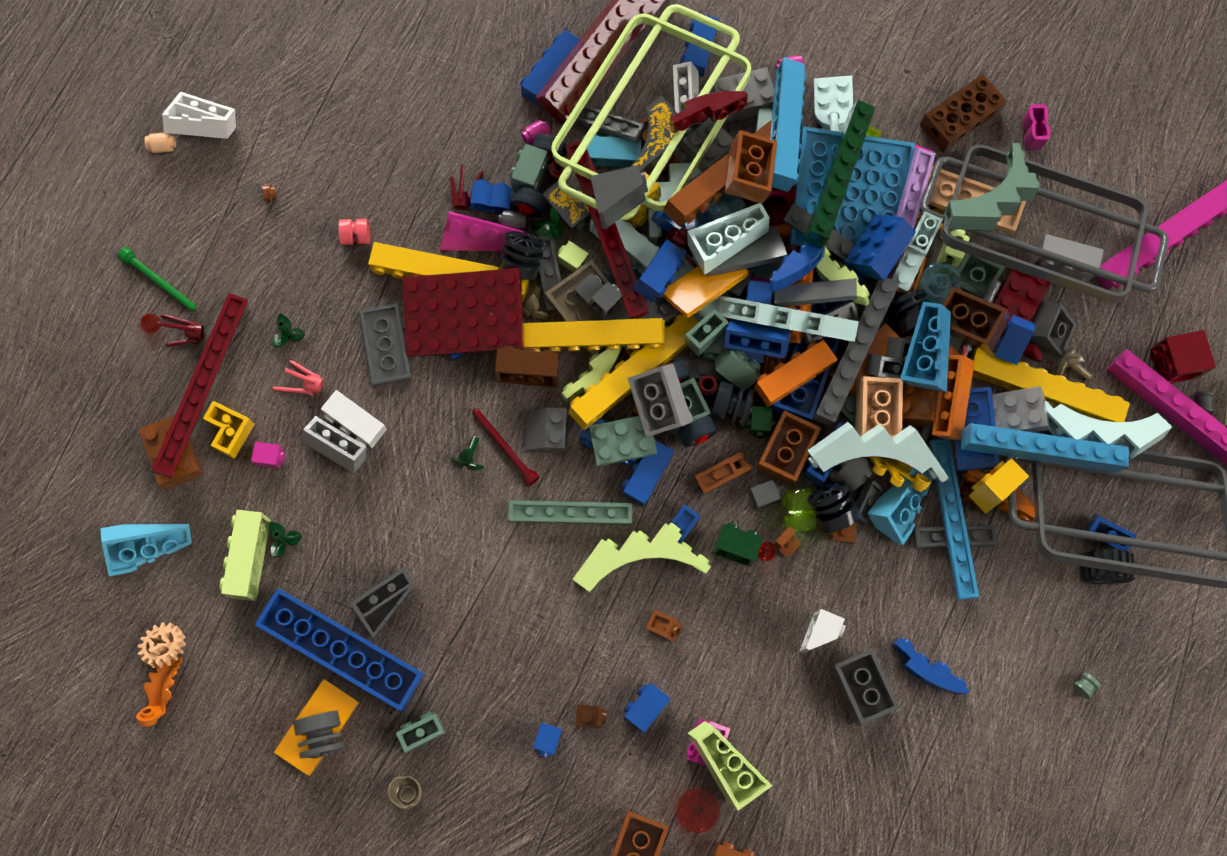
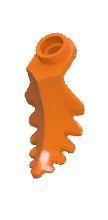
(158, 693)

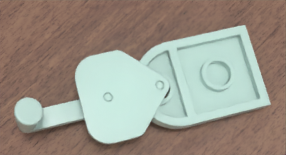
(832, 101)

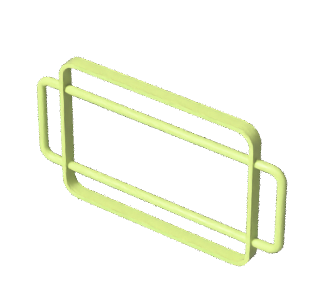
(658, 25)

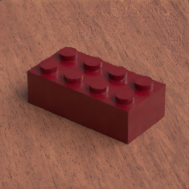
(1021, 294)

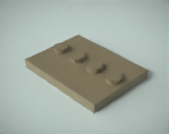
(567, 305)

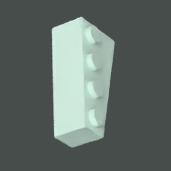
(726, 236)

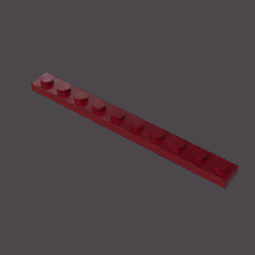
(611, 244)
(199, 386)

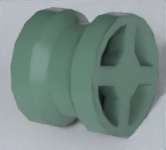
(1086, 685)

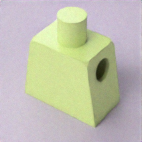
(956, 254)

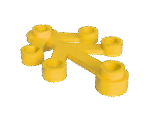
(896, 467)

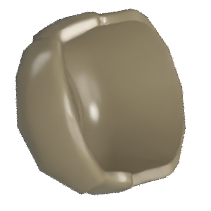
(404, 792)

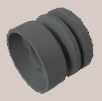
(319, 734)

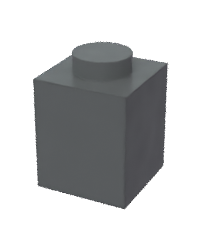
(765, 494)

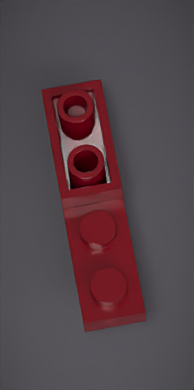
(711, 105)

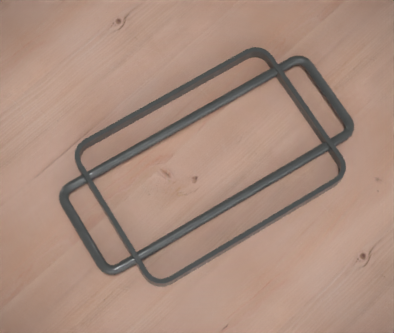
(1040, 272)
(1118, 566)

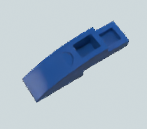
(796, 266)
(935, 675)

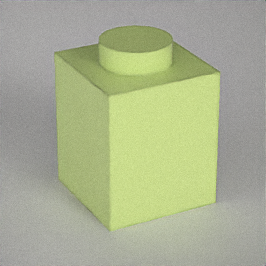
(572, 256)

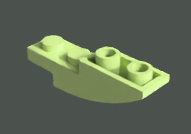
(830, 271)
(598, 366)

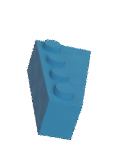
(929, 349)

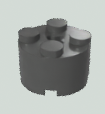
(853, 472)

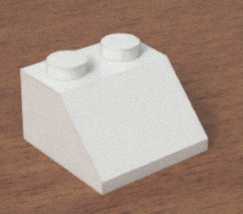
(822, 630)

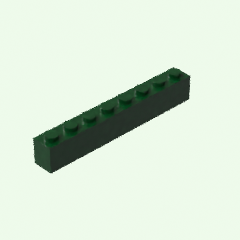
(839, 174)

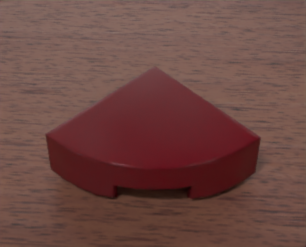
(1033, 353)

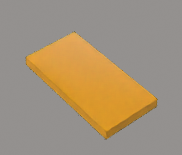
(698, 290)
(324, 699)

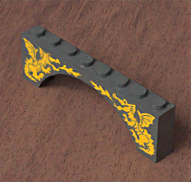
(576, 213)

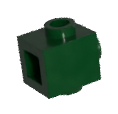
(760, 422)

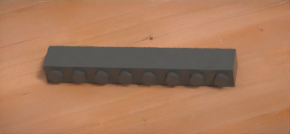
(855, 352)

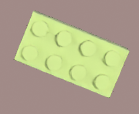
(245, 555)

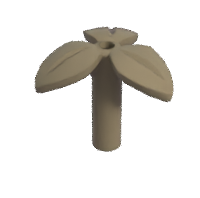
(532, 305)
(1073, 360)

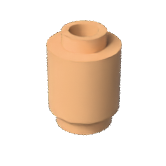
(160, 142)

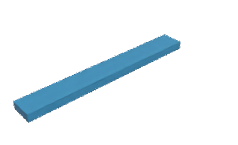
(954, 523)

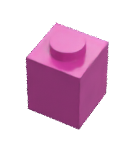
(268, 455)

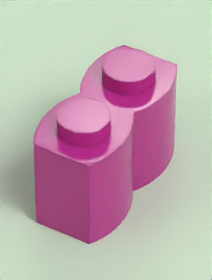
(1036, 126)

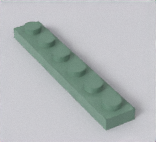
(570, 512)

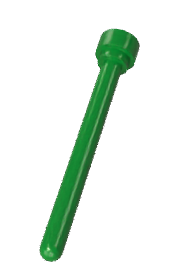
(128, 256)

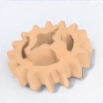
(160, 646)

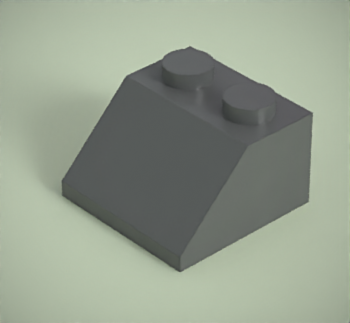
(1052, 328)
(546, 430)

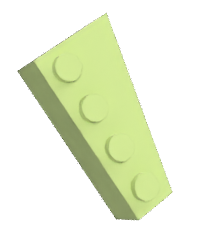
(729, 768)

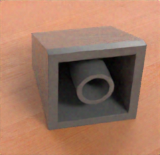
(618, 193)

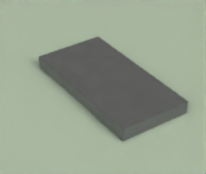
(762, 251)
(385, 345)

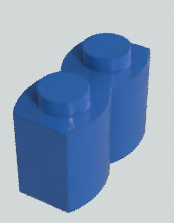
(490, 197)

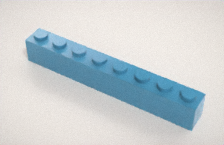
(787, 122)
(1044, 448)

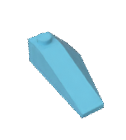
(897, 508)
(135, 544)

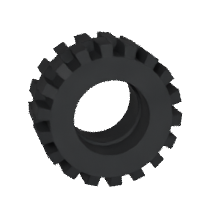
(1101, 576)

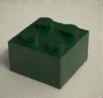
(737, 544)

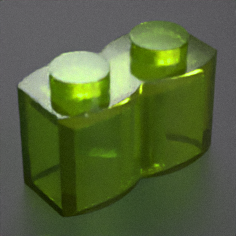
(798, 510)

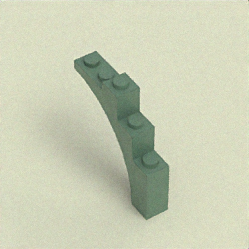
(986, 210)

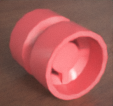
(354, 231)

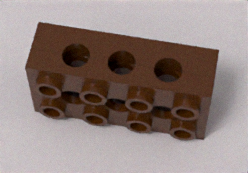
(963, 112)

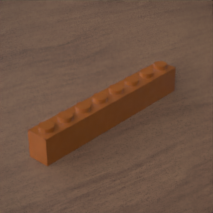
(703, 189)

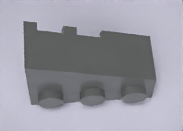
(382, 600)

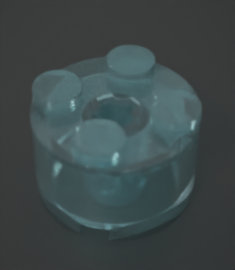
(942, 274)

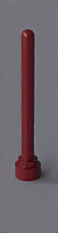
(529, 476)

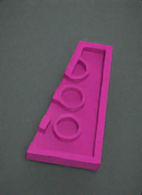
(473, 234)

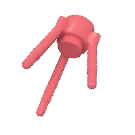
(312, 381)

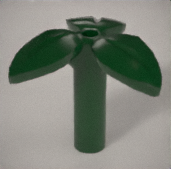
(546, 229)
(284, 325)
(466, 456)
(277, 531)

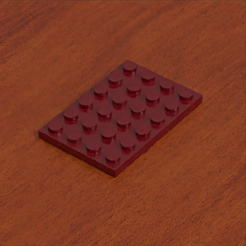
(463, 312)

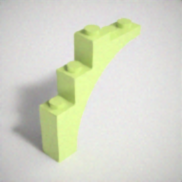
(665, 545)

